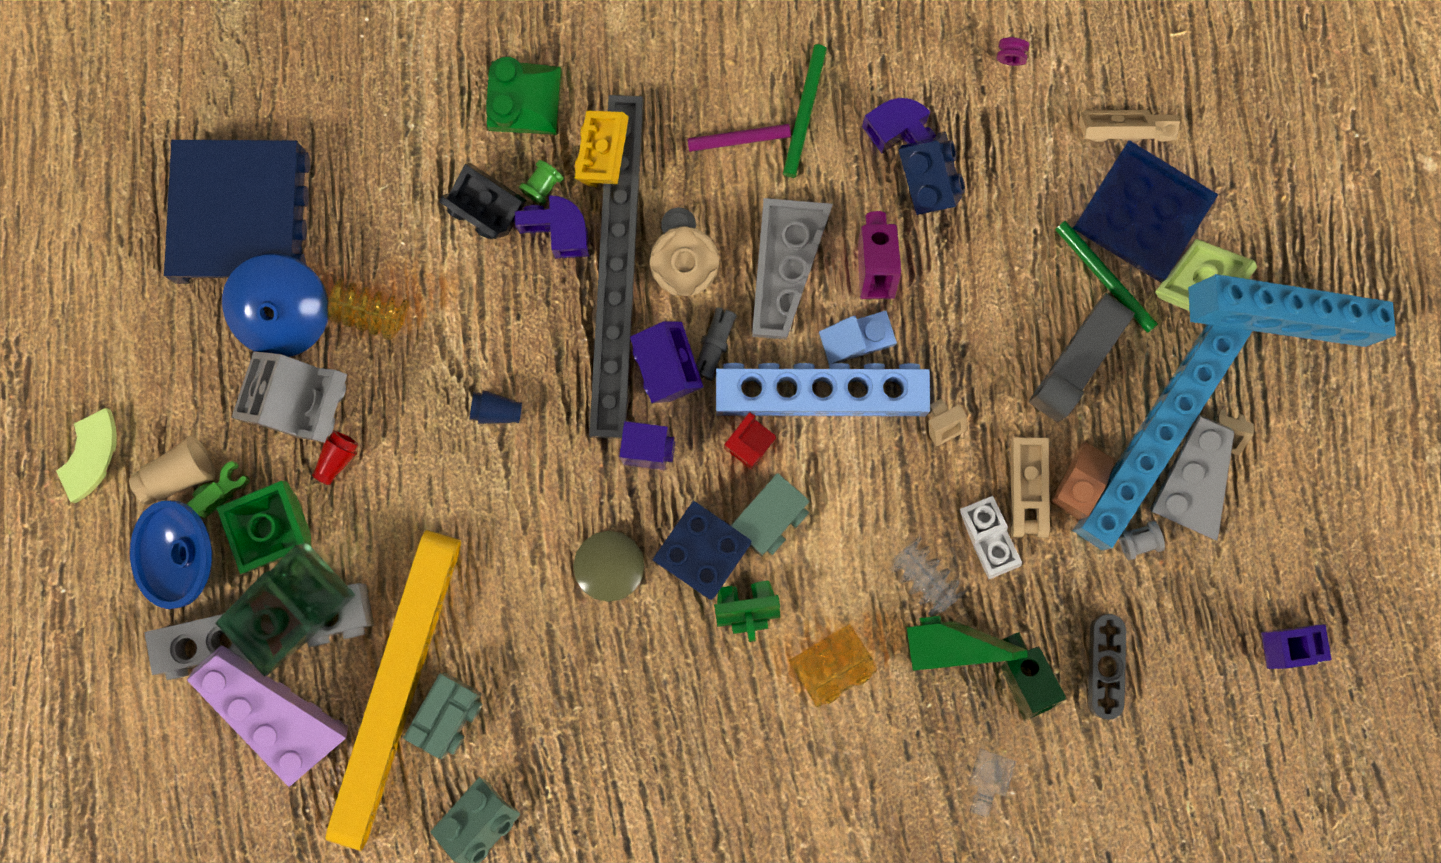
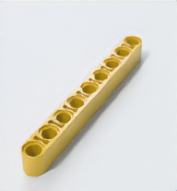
(393, 690)

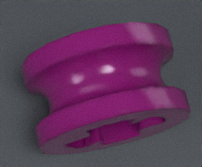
(1013, 51)

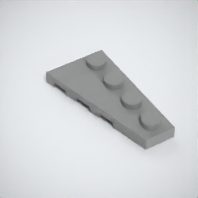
(786, 254)

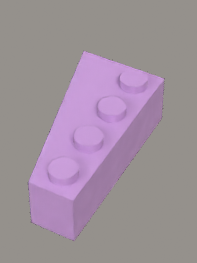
(267, 715)

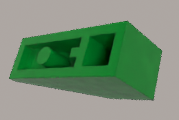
(955, 644)

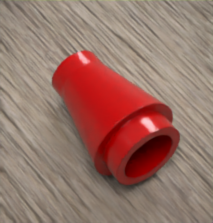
(334, 457)

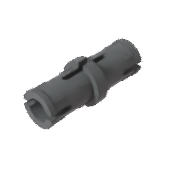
(715, 343)

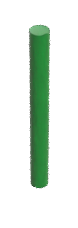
(804, 111)
(1105, 276)

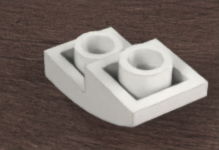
(990, 537)

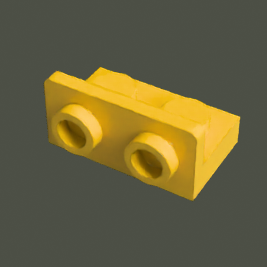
(601, 147)

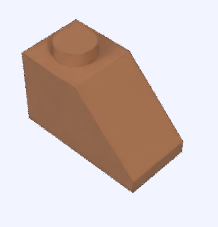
(1083, 482)

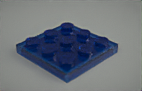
(1145, 211)

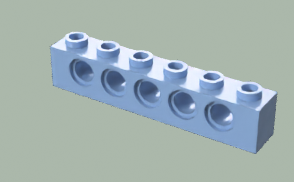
(911, 379)

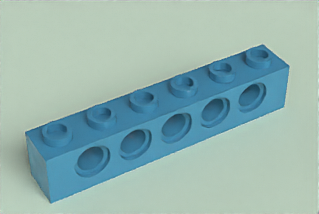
(1291, 311)

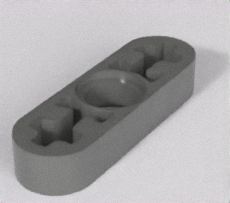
(1095, 692)

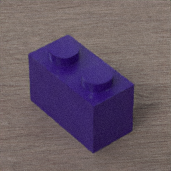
(666, 362)
(646, 446)

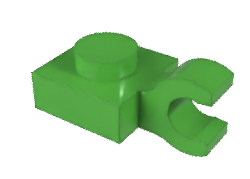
(216, 494)

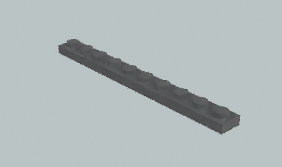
(617, 281)

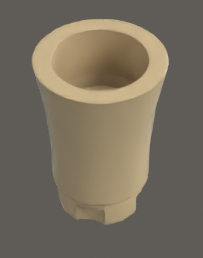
(173, 472)

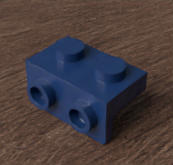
(932, 174)

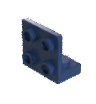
(702, 550)

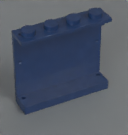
(233, 204)

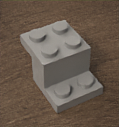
(290, 396)

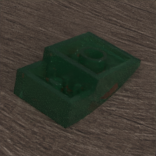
(285, 608)

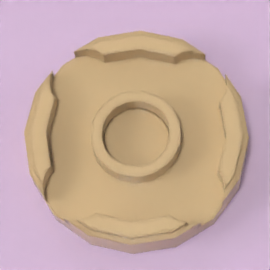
(684, 261)

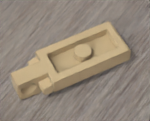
(1127, 125)

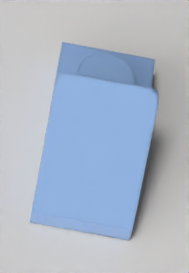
(857, 337)

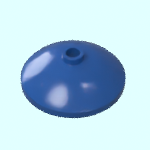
(289, 290)
(170, 554)

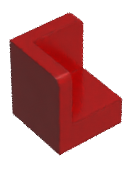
(749, 441)

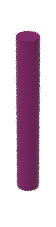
(739, 137)

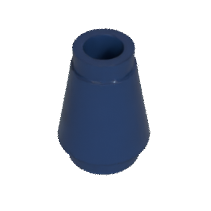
(494, 409)

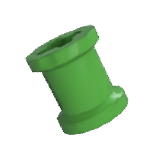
(541, 182)

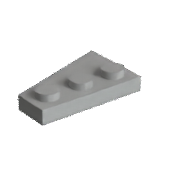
(1198, 479)

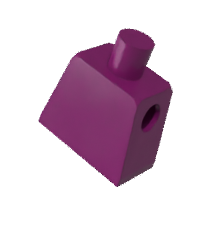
(878, 258)

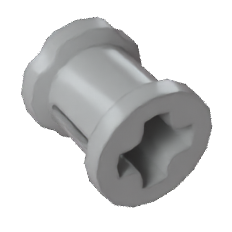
(1142, 540)

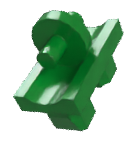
(747, 614)

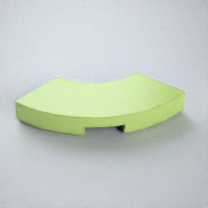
(91, 455)

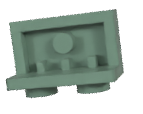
(474, 823)

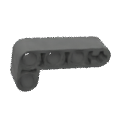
(1080, 359)

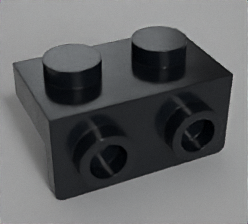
(483, 202)

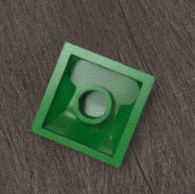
(523, 97)
(264, 526)

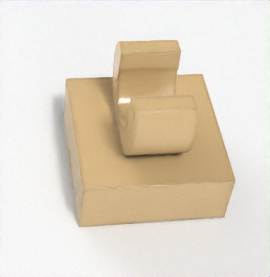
(946, 423)
(1242, 430)

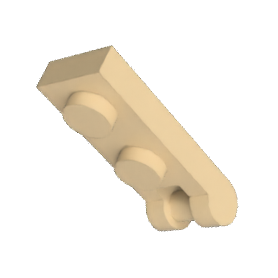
(1030, 486)

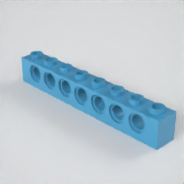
(1161, 433)

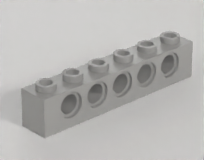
(168, 644)

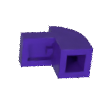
(897, 121)
(564, 222)
(1295, 646)

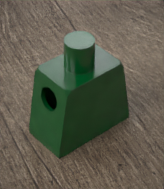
(1036, 692)

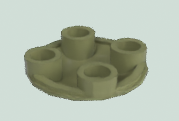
(608, 566)

